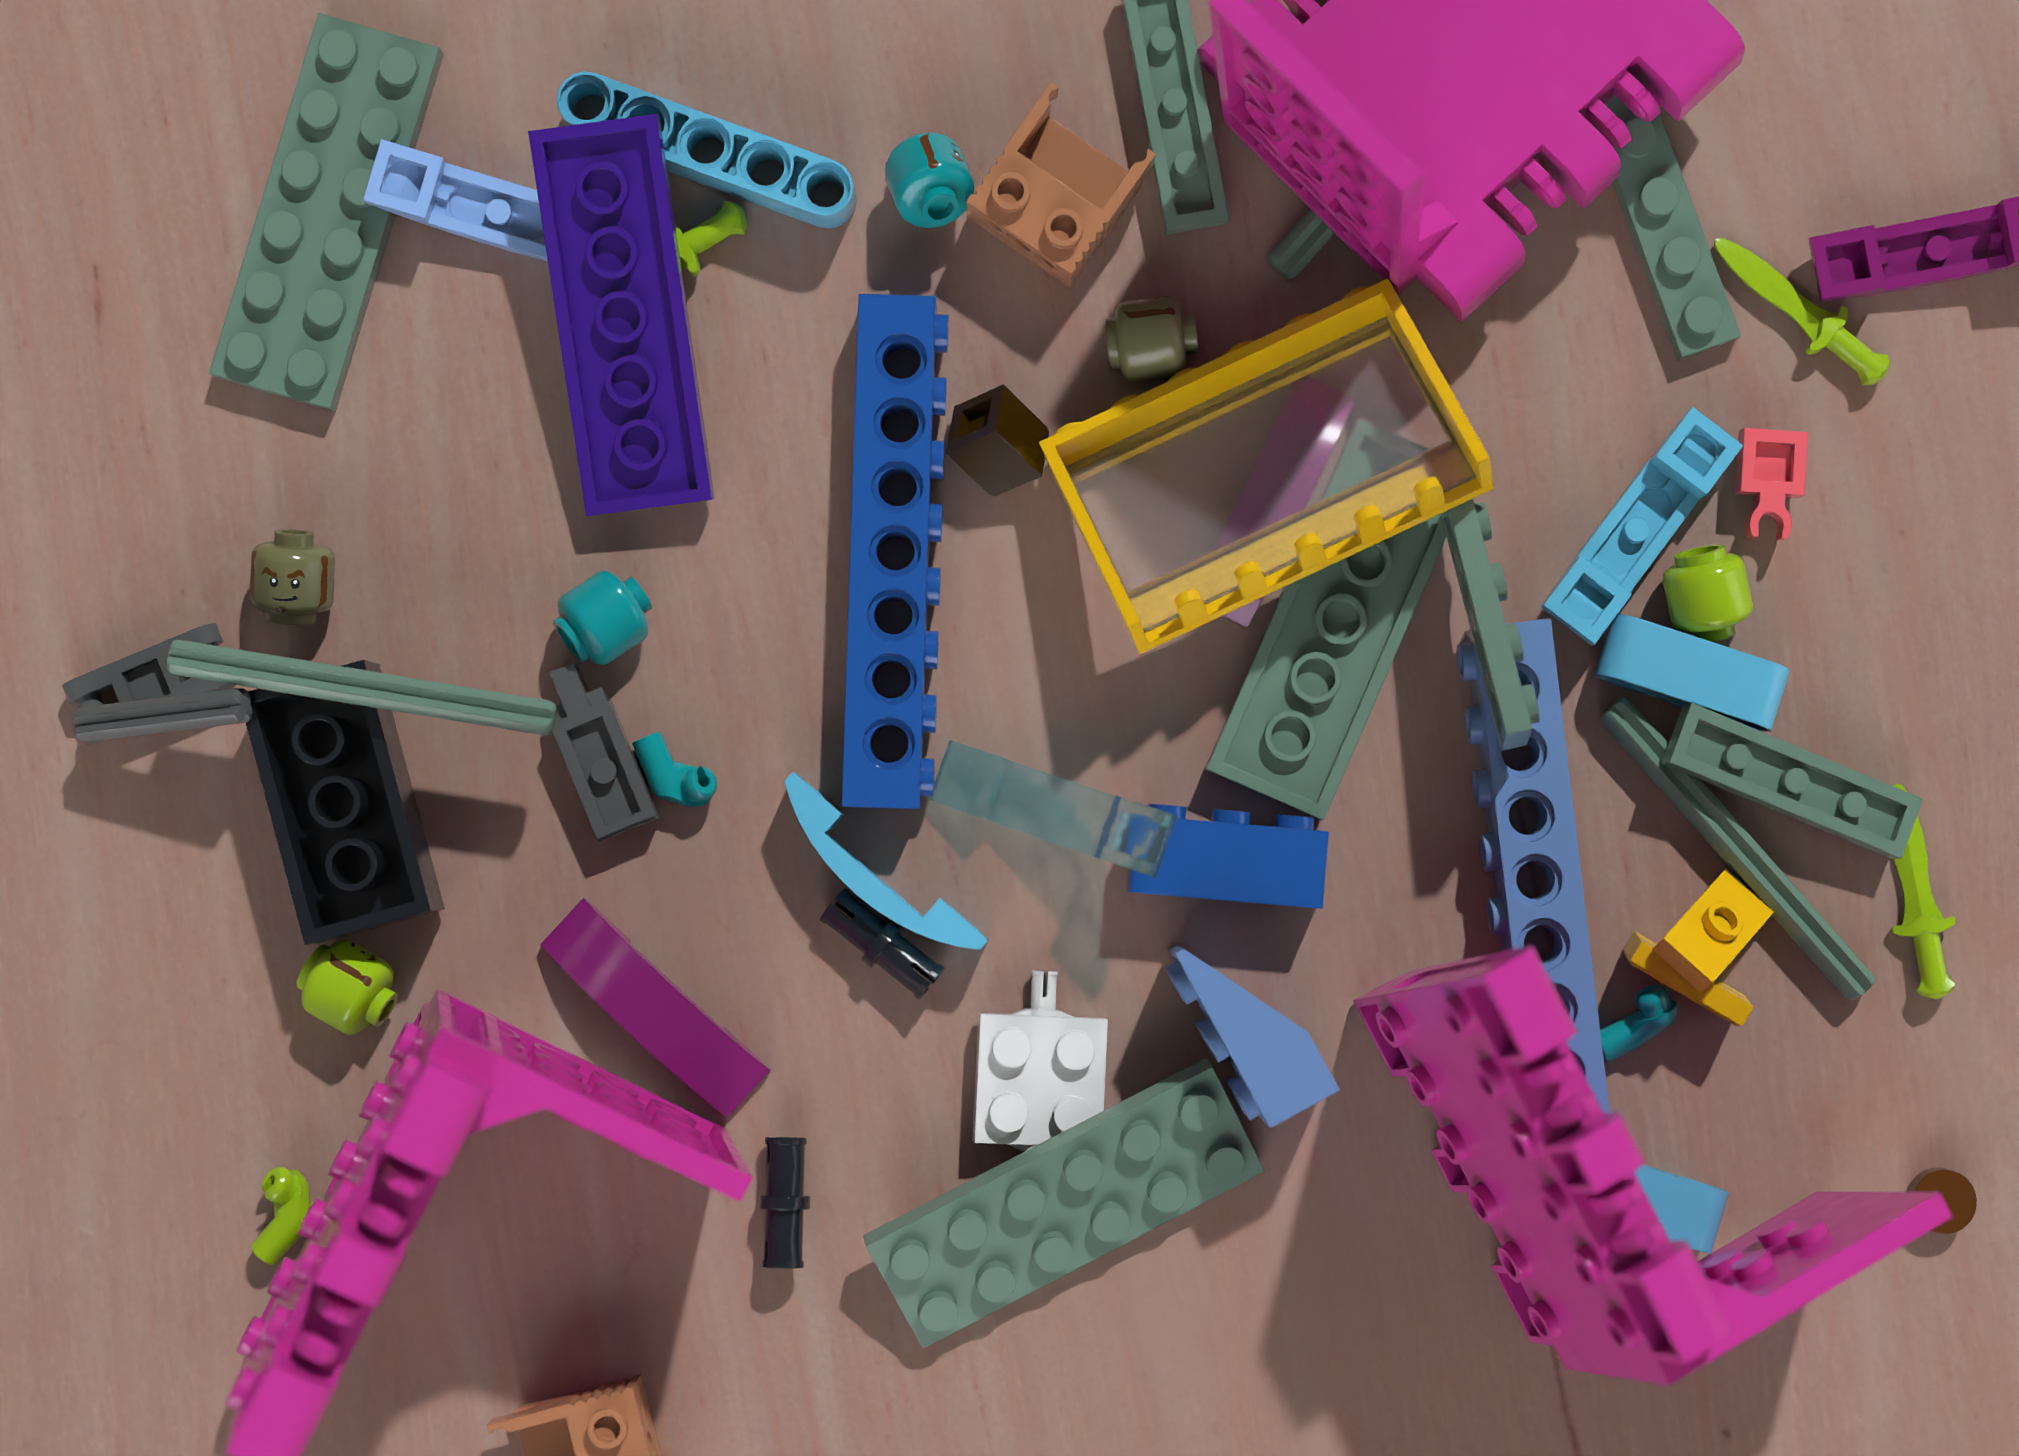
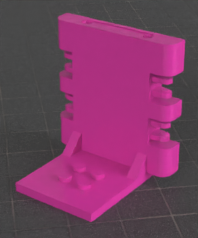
(1431, 111)
(447, 1080)
(1562, 1190)

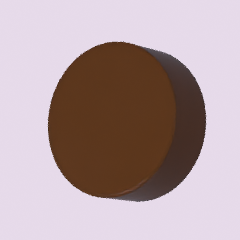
(1956, 1193)

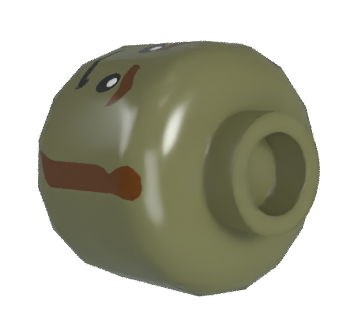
(1150, 338)
(292, 578)

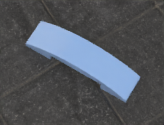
(456, 200)

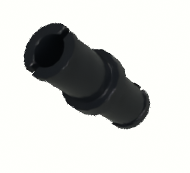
(882, 943)
(784, 1202)

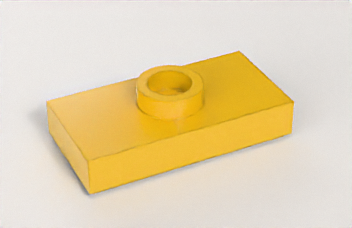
(1713, 931)
(1717, 998)

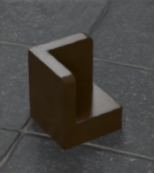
(997, 440)

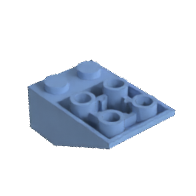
(1271, 1055)

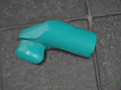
(672, 779)

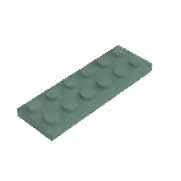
(313, 234)
(1323, 671)
(1063, 1203)

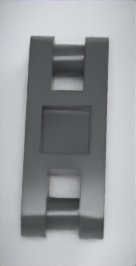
(143, 675)

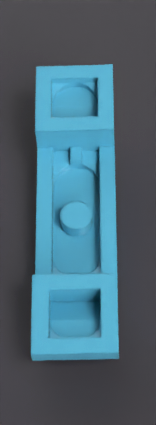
(1640, 525)
(818, 818)

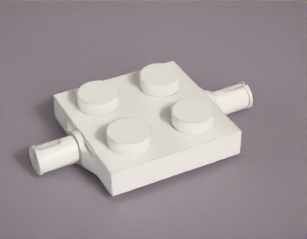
(1037, 1070)

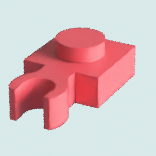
(1771, 469)

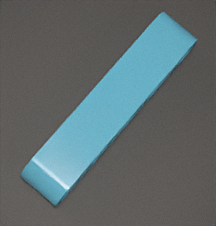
(741, 153)

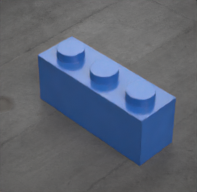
(1240, 860)

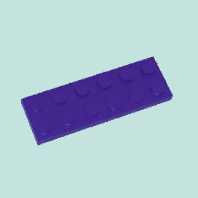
(621, 314)

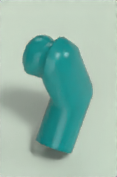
(1654, 1016)

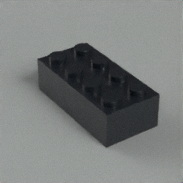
(342, 813)

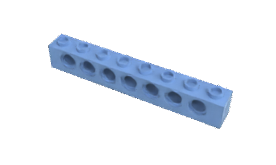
(1549, 844)

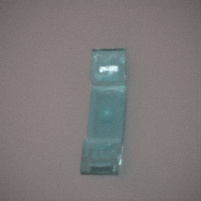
(1053, 808)

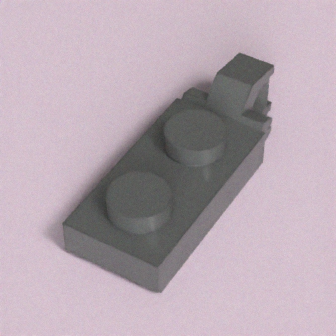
(599, 757)

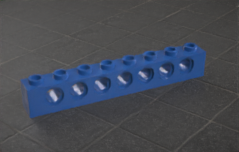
(883, 327)

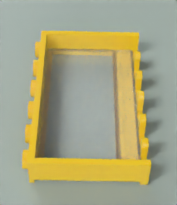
(1267, 464)

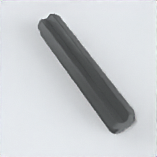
(162, 714)

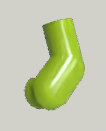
(291, 1202)

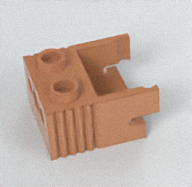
(1054, 194)
(587, 1423)

